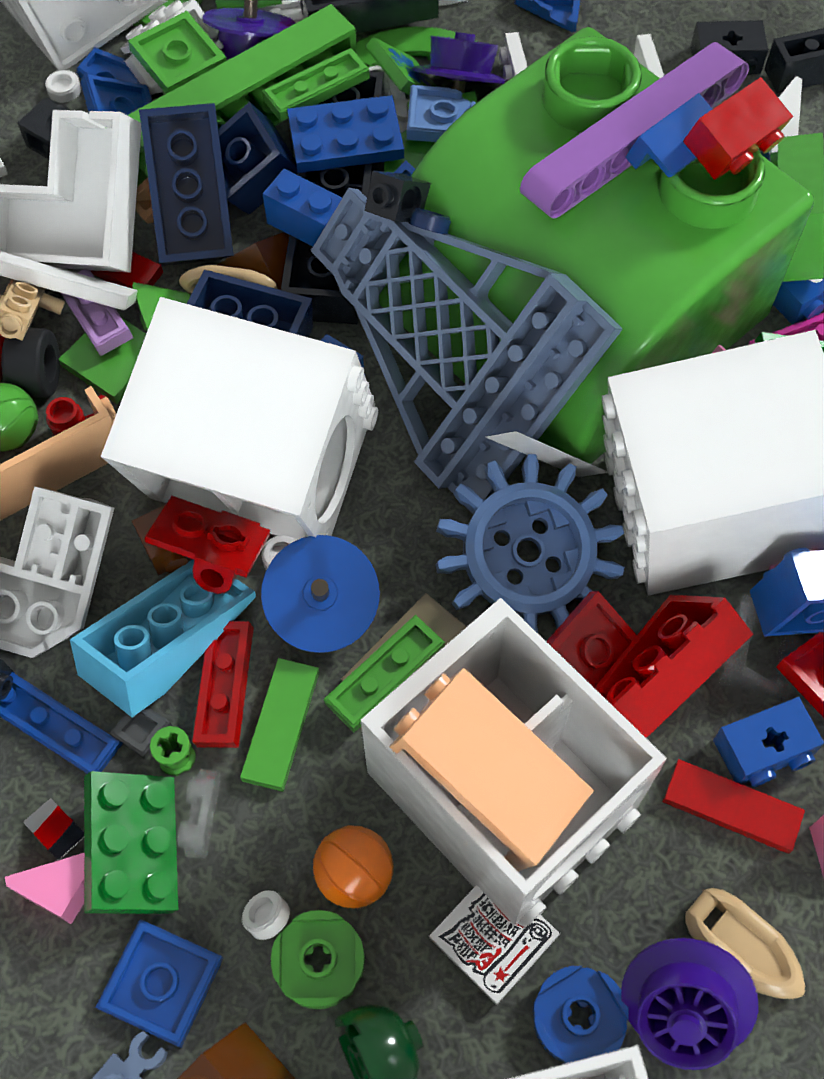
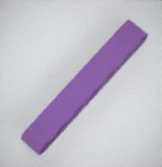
(600, 150)

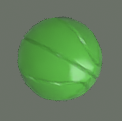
(17, 417)

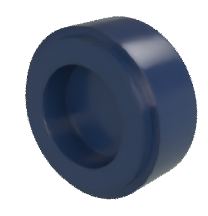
(430, 221)

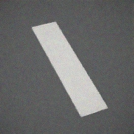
(545, 453)

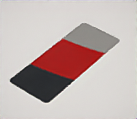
(54, 829)

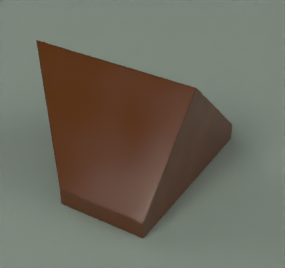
(263, 257)

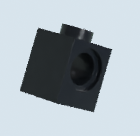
(395, 195)

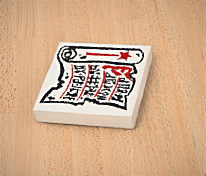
(489, 945)

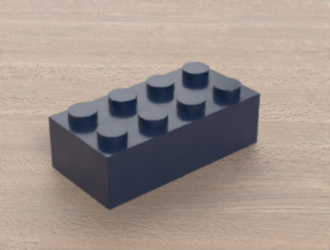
(186, 184)

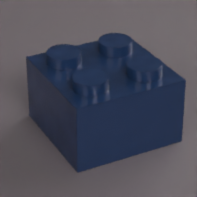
(251, 157)

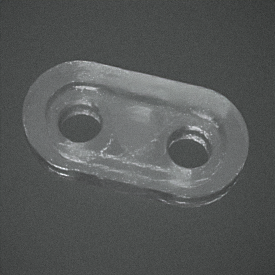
(203, 796)

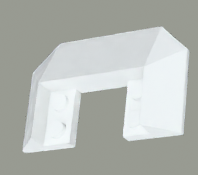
(54, 573)

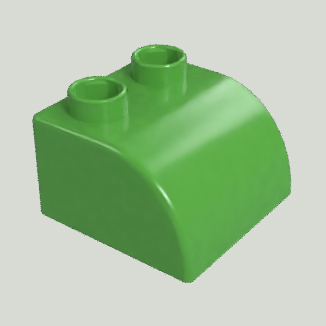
(664, 256)

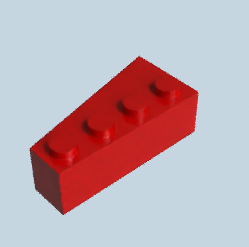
(672, 658)

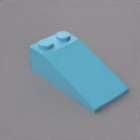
(154, 638)

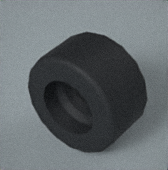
(32, 362)

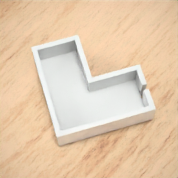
(90, 196)

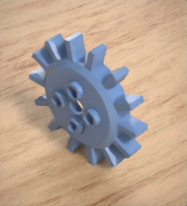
(512, 511)

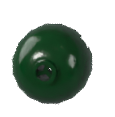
(379, 1043)

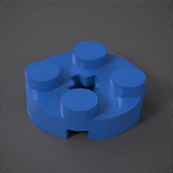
(585, 988)

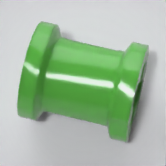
(169, 738)

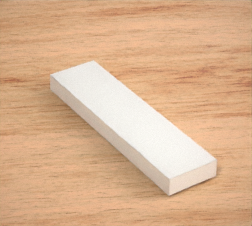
(66, 282)

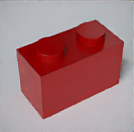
(738, 128)

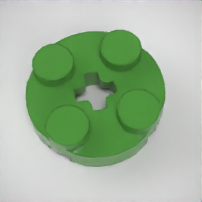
(337, 979)

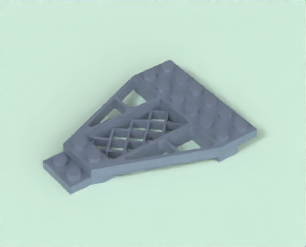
(525, 373)

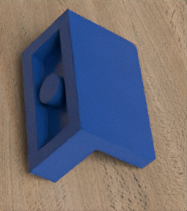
(665, 139)

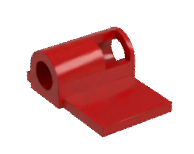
(217, 541)

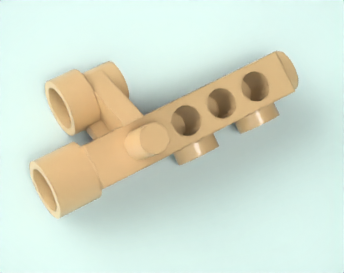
(20, 306)

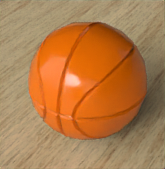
(353, 866)

